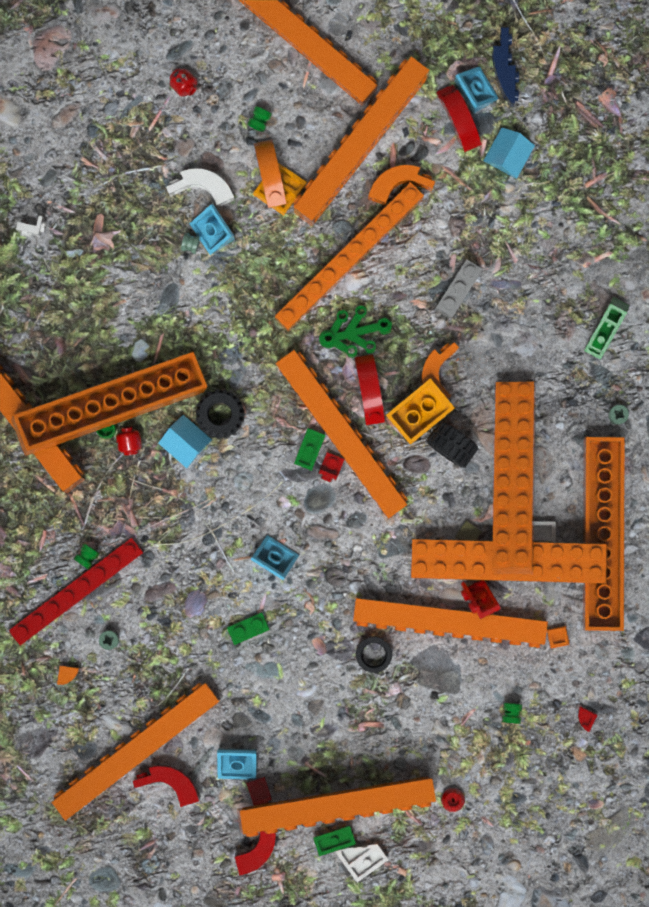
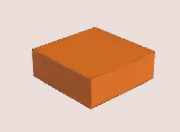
(557, 637)

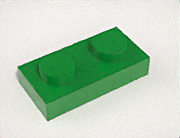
(309, 449)
(248, 628)
(334, 840)

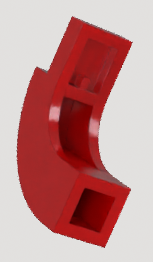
(460, 117)
(369, 389)
(178, 780)
(256, 857)

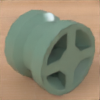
(190, 243)
(616, 417)
(111, 638)

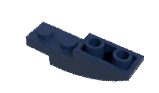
(505, 74)

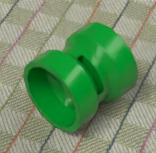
(259, 119)
(103, 432)
(86, 556)
(512, 713)

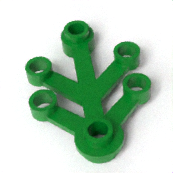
(353, 333)

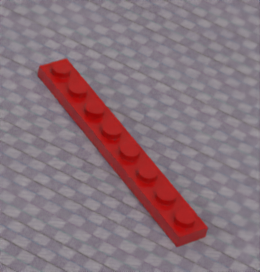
(76, 591)

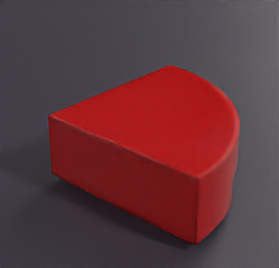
(586, 718)

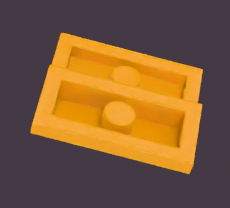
(292, 188)

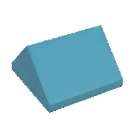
(475, 89)
(509, 152)
(212, 229)
(184, 441)
(275, 557)
(237, 763)

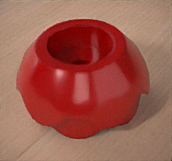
(457, 795)

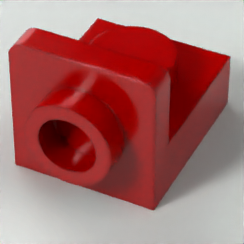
(331, 467)
(259, 791)

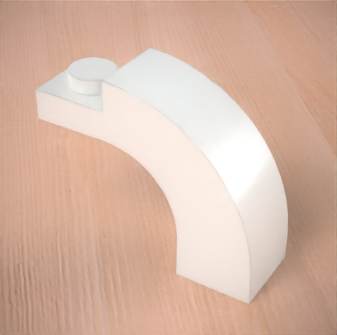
(202, 179)

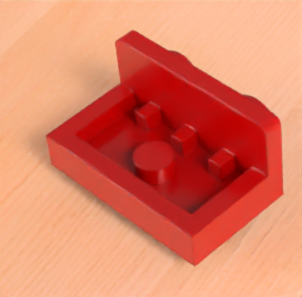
(480, 599)

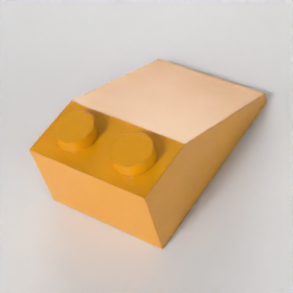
(420, 411)

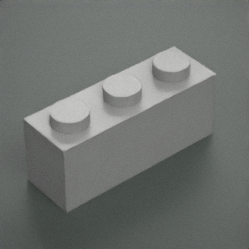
(458, 289)

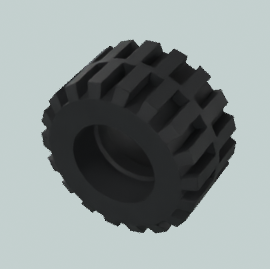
(211, 399)
(452, 444)

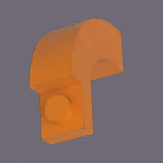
(270, 173)
(396, 176)
(433, 364)

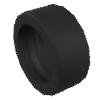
(388, 654)

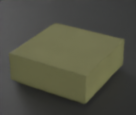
(468, 532)

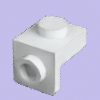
(28, 230)

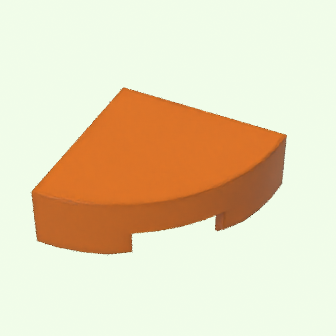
(66, 674)

